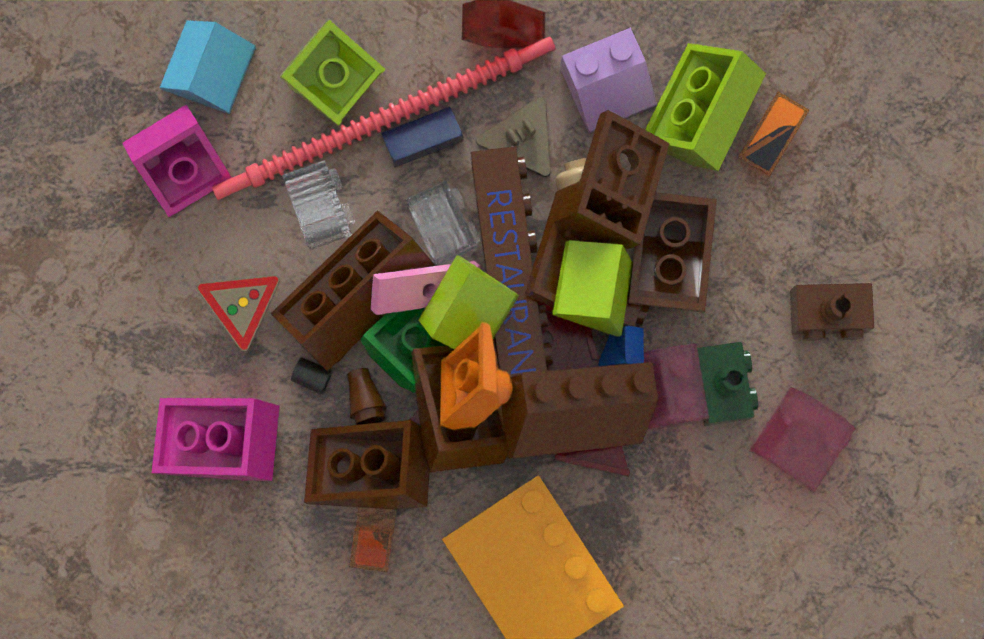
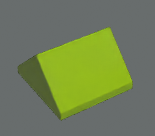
(594, 285)
(464, 302)

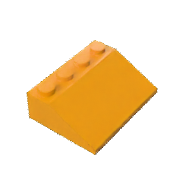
(532, 567)

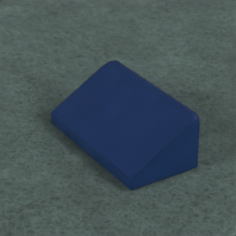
(422, 136)

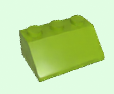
(705, 104)

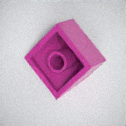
(176, 160)

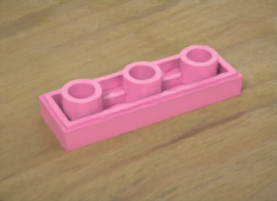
(406, 288)

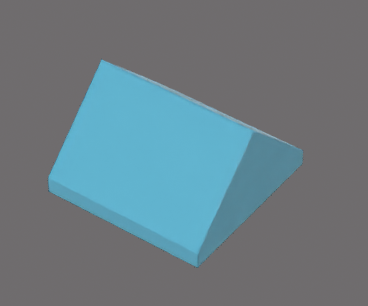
(208, 65)

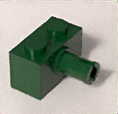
(727, 383)

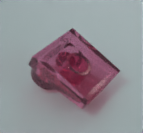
(803, 438)

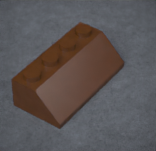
(334, 302)
(579, 409)

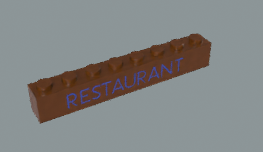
(508, 256)

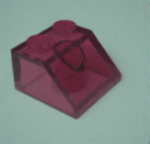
(678, 387)

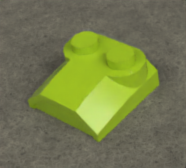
(331, 72)

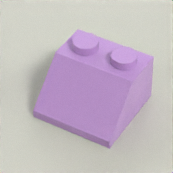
(608, 77)

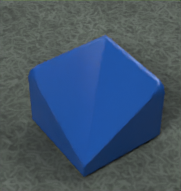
(624, 348)

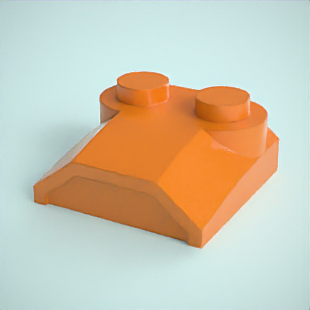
(472, 382)

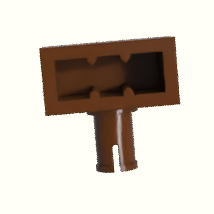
(832, 310)

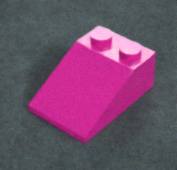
(216, 438)

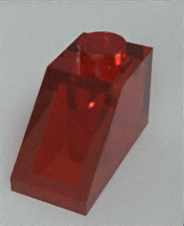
(502, 24)

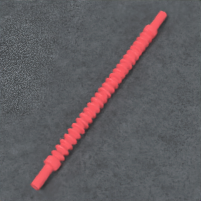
(511, 61)

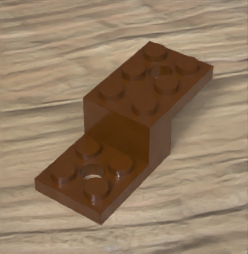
(605, 203)

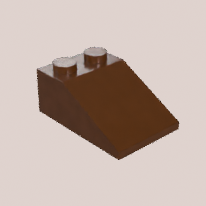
(674, 254)
(447, 447)
(368, 466)

